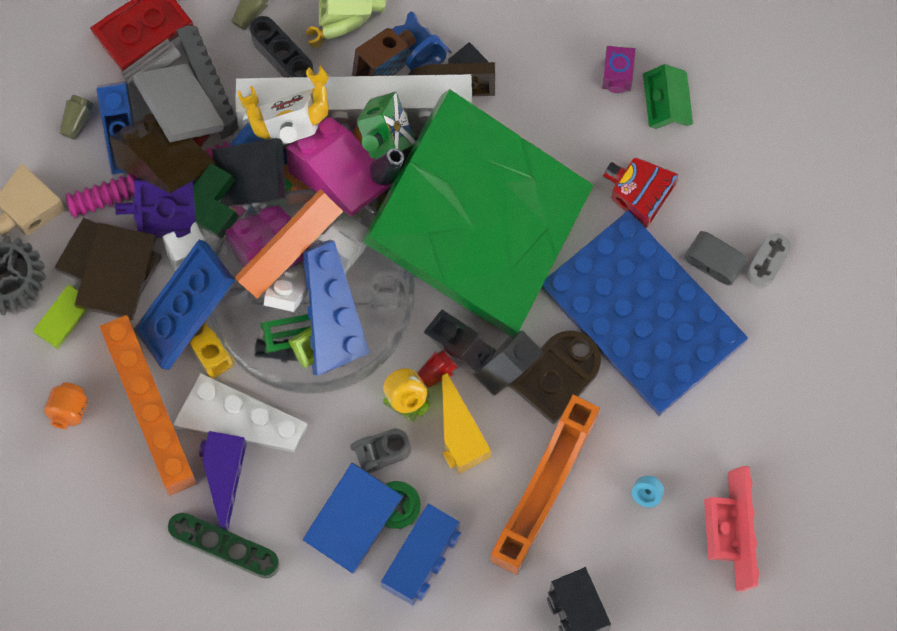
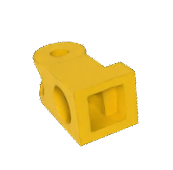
(210, 352)

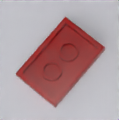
(139, 28)

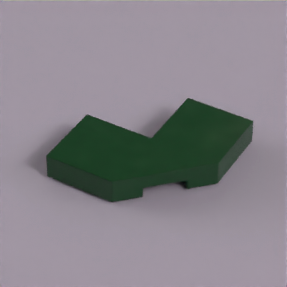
(208, 192)

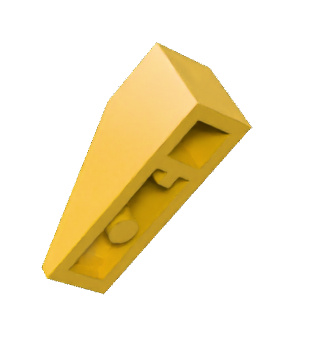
(462, 437)

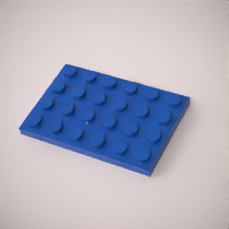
(644, 312)

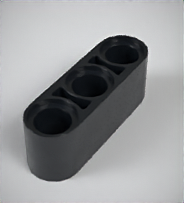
(277, 41)

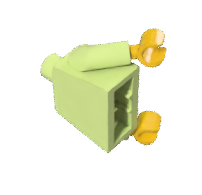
(342, 17)

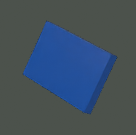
(352, 518)

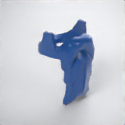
(428, 47)

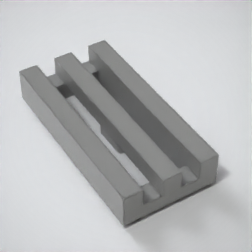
(157, 58)

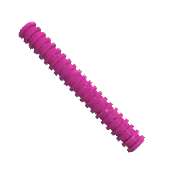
(109, 192)

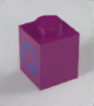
(618, 69)

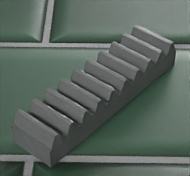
(206, 75)

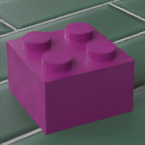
(251, 235)

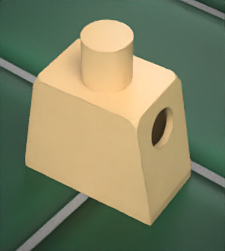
(27, 203)

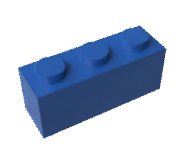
(421, 555)

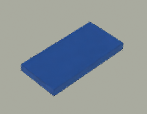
(184, 304)

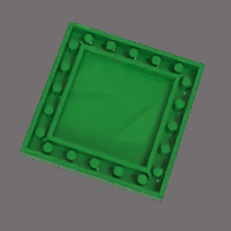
(478, 213)

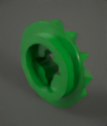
(410, 506)

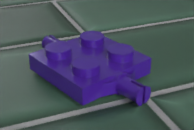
(161, 211)

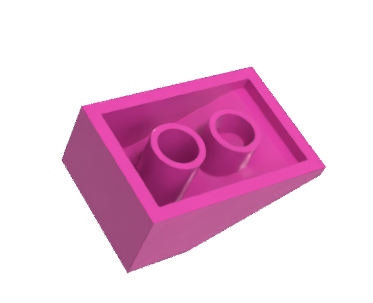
(336, 165)

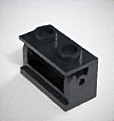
(459, 341)

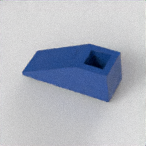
(115, 114)

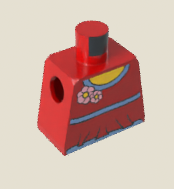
(640, 188)

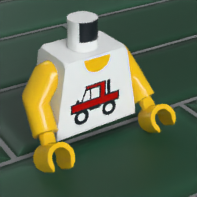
(290, 116)

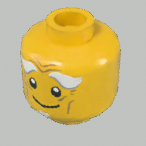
(405, 390)

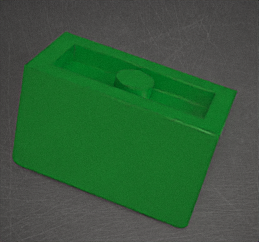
(667, 96)

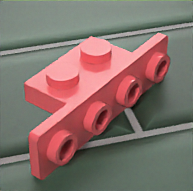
(732, 528)

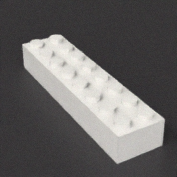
(350, 94)

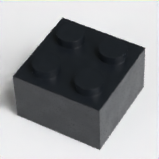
(577, 603)

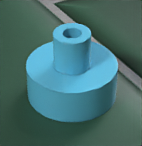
(647, 491)

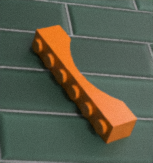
(148, 405)
(545, 485)

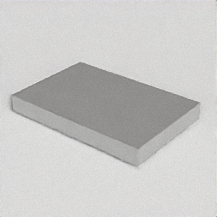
(178, 102)

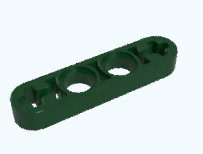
(225, 541)

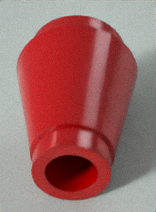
(435, 368)

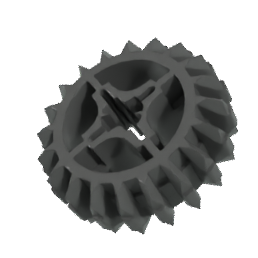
(25, 285)

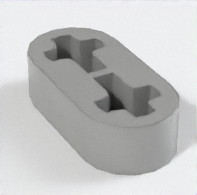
(763, 257)

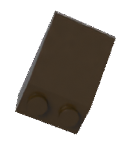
(149, 155)

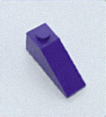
(223, 464)

